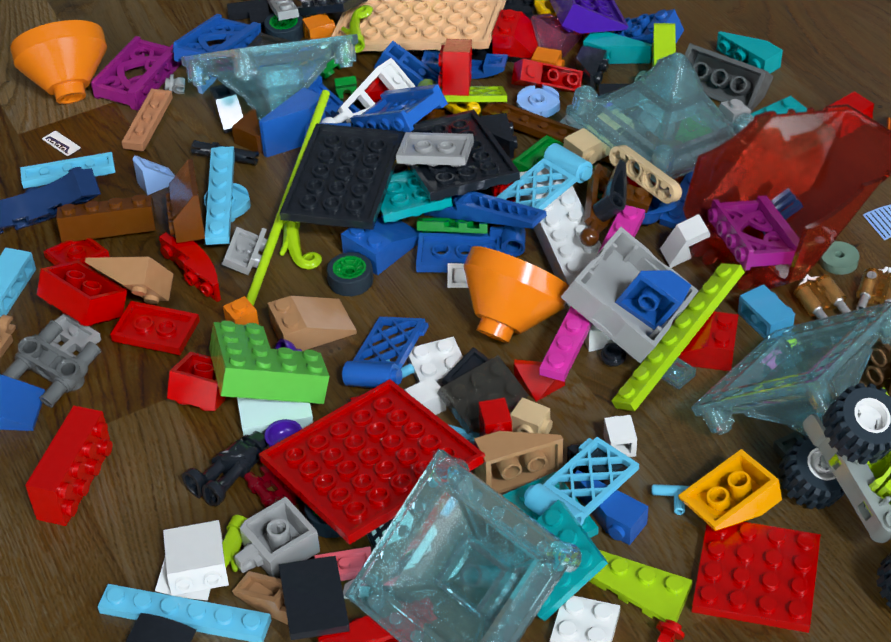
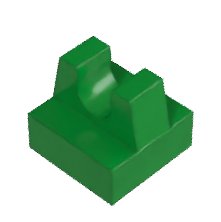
(345, 85)

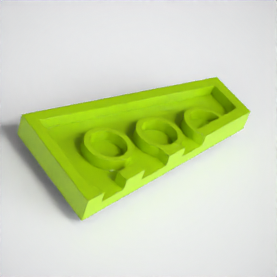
(647, 587)

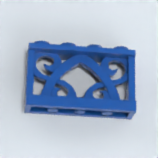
(216, 28)
(401, 108)

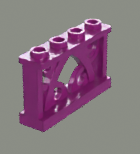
(112, 80)
(761, 214)

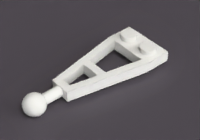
(388, 73)

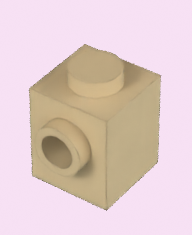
(531, 417)

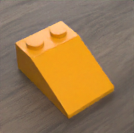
(733, 492)

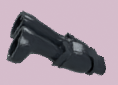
(232, 462)

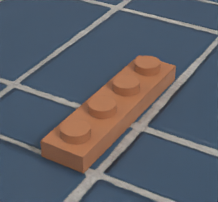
(147, 120)

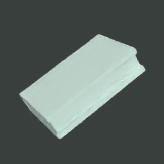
(260, 413)

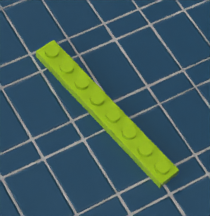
(677, 337)

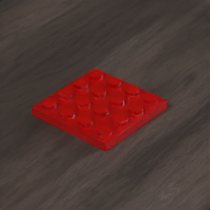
(758, 575)

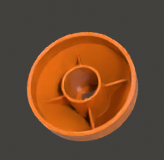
(61, 57)
(510, 293)

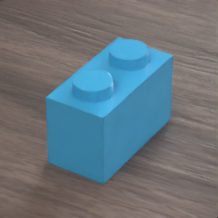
(764, 311)

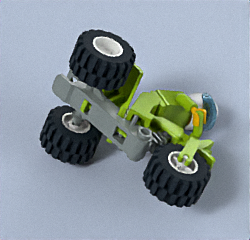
(848, 459)

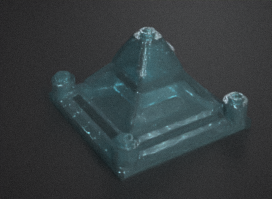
(271, 72)
(658, 117)
(797, 370)
(460, 563)

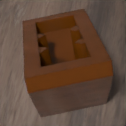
(247, 132)

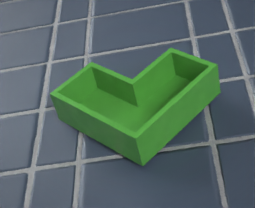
(252, 370)

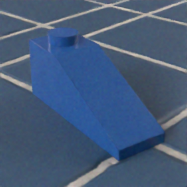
(410, 65)
(619, 514)

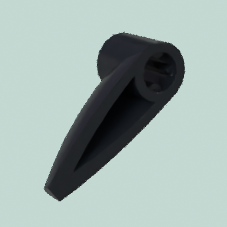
(614, 195)

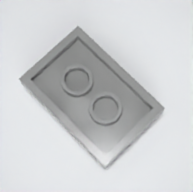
(435, 149)

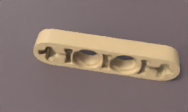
(643, 178)

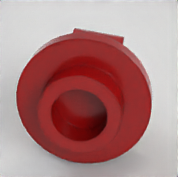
(669, 631)

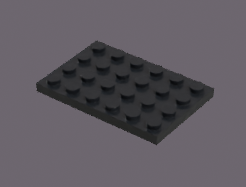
(485, 167)
(343, 176)

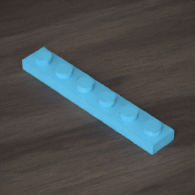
(220, 196)
(200, 615)

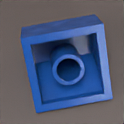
(654, 296)

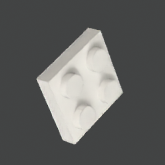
(435, 359)
(585, 621)

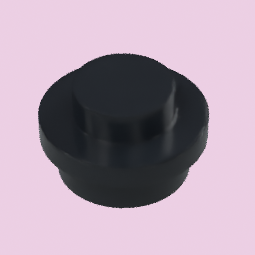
(613, 354)

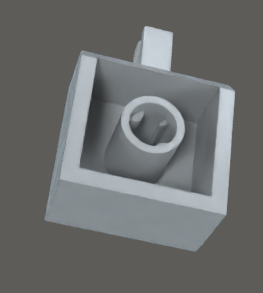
(276, 537)

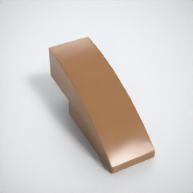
(263, 594)

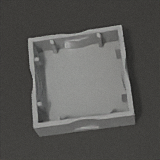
(605, 279)

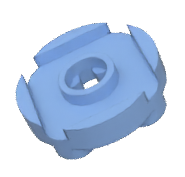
(539, 101)

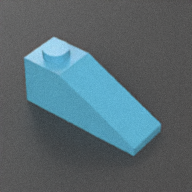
(15, 272)

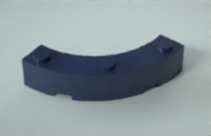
(41, 203)

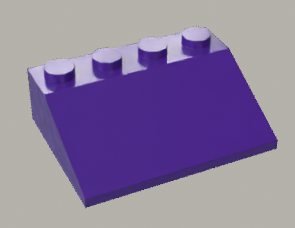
(589, 15)

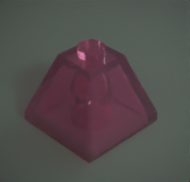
(552, 35)

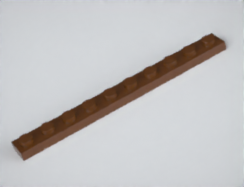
(537, 125)

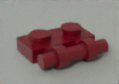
(259, 486)

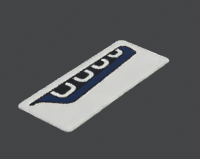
(61, 143)

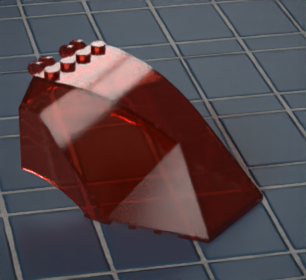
(824, 158)

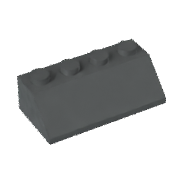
(729, 78)

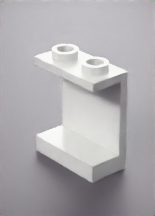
(195, 557)

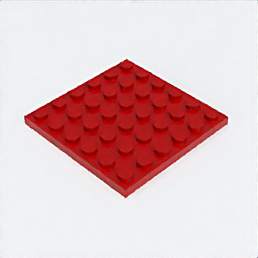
(365, 458)

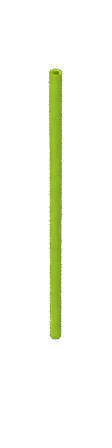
(278, 223)

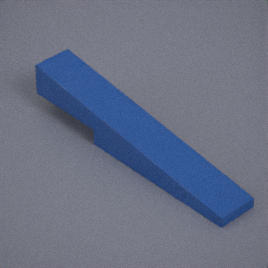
(490, 209)

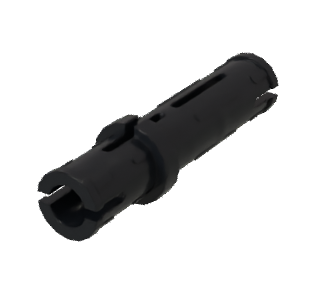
(240, 154)

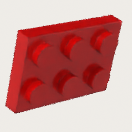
(155, 327)

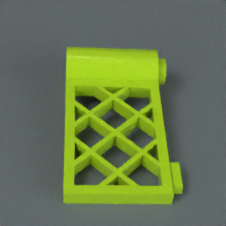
(476, 93)

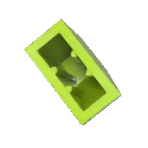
(663, 41)

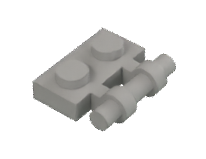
(74, 335)

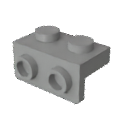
(244, 249)

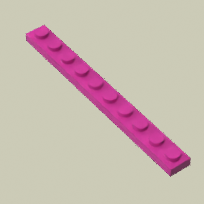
(575, 326)

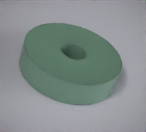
(840, 258)

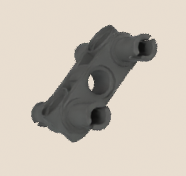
(51, 363)

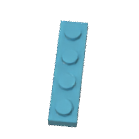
(49, 172)

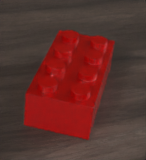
(69, 466)

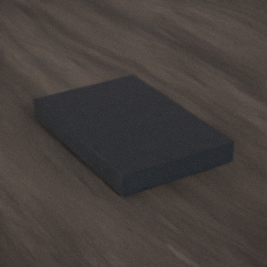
(313, 598)

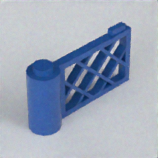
(377, 370)

